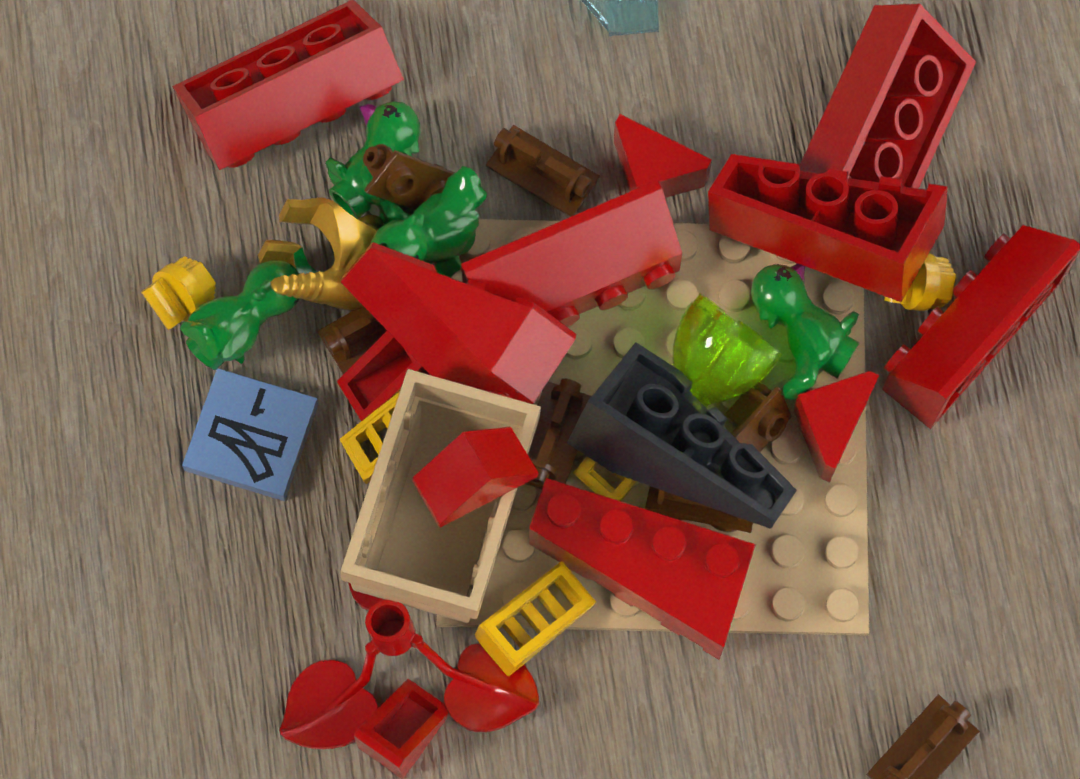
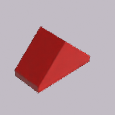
(653, 157)
(377, 375)
(830, 416)
(473, 473)
(401, 728)

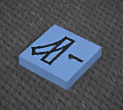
(250, 434)

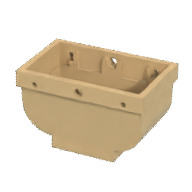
(396, 541)

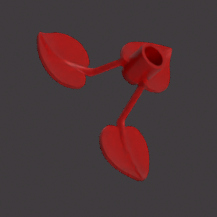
(331, 703)

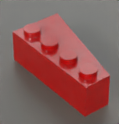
(830, 222)
(648, 560)

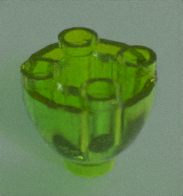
(719, 353)

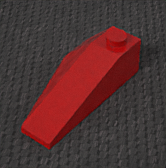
(459, 327)

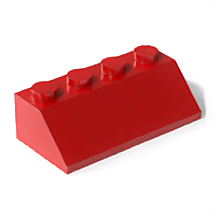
(289, 84)
(891, 99)
(587, 257)
(979, 321)

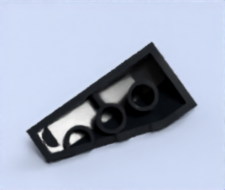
(661, 435)

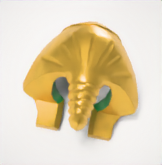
(348, 240)

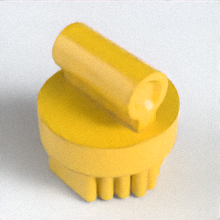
(931, 286)
(179, 290)

